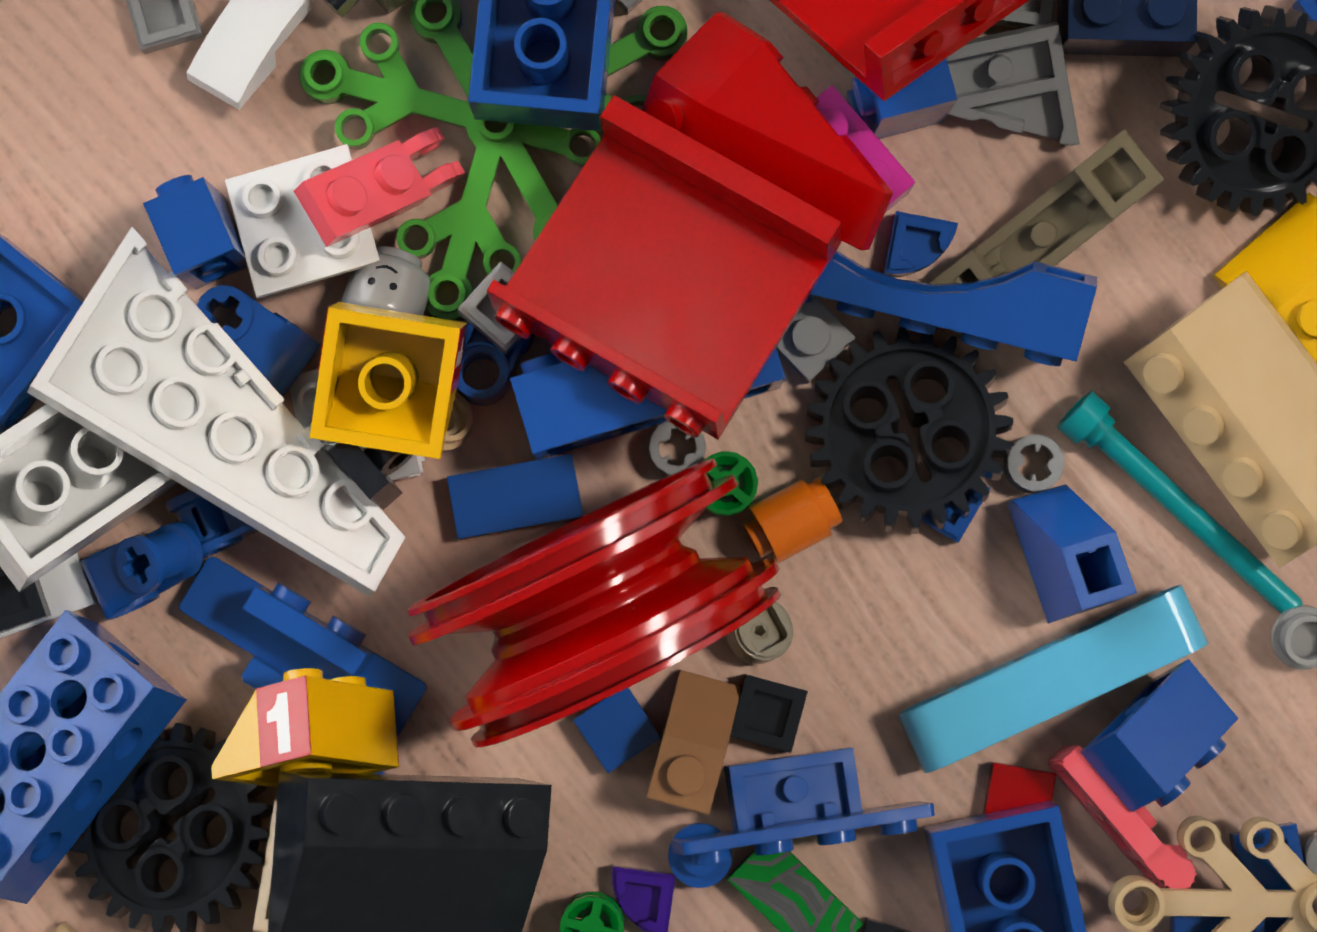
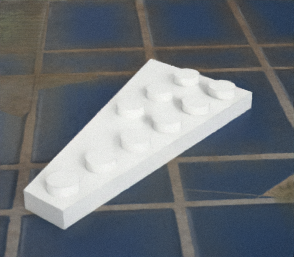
(192, 405)

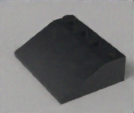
(406, 852)

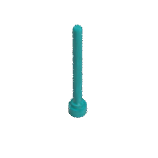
(1092, 425)

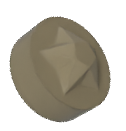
(763, 636)

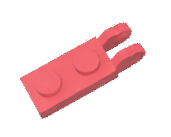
(374, 187)
(1129, 831)

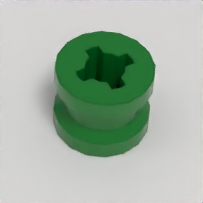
(733, 464)
(600, 906)

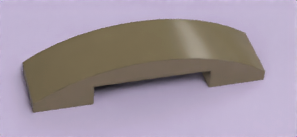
(1064, 214)

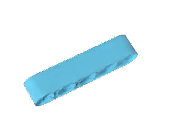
(1053, 679)

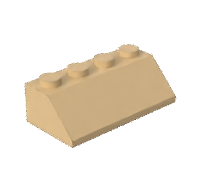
(1245, 408)

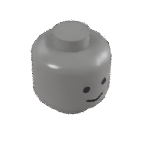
(390, 283)

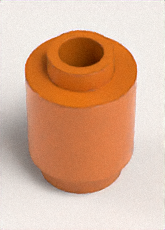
(792, 520)

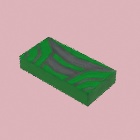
(791, 895)

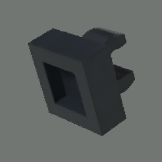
(370, 470)

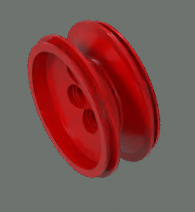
(596, 606)

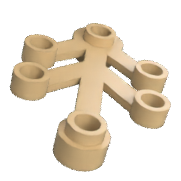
(1244, 902)

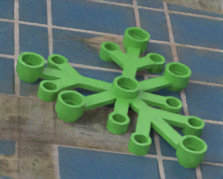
(400, 97)

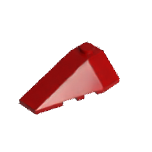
(744, 105)

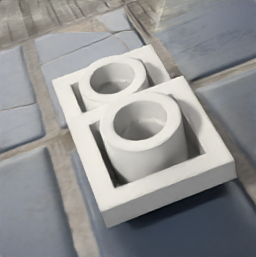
(243, 47)

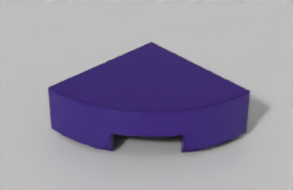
(644, 896)

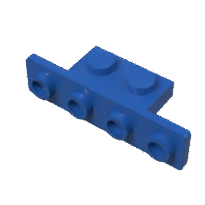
(289, 637)
(796, 799)

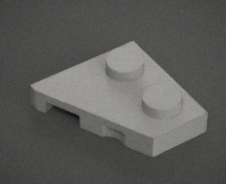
(1016, 82)

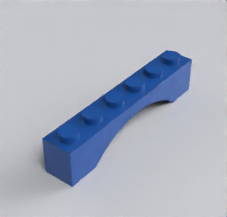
(1026, 308)

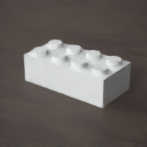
(63, 492)

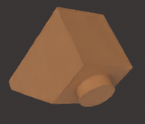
(694, 742)

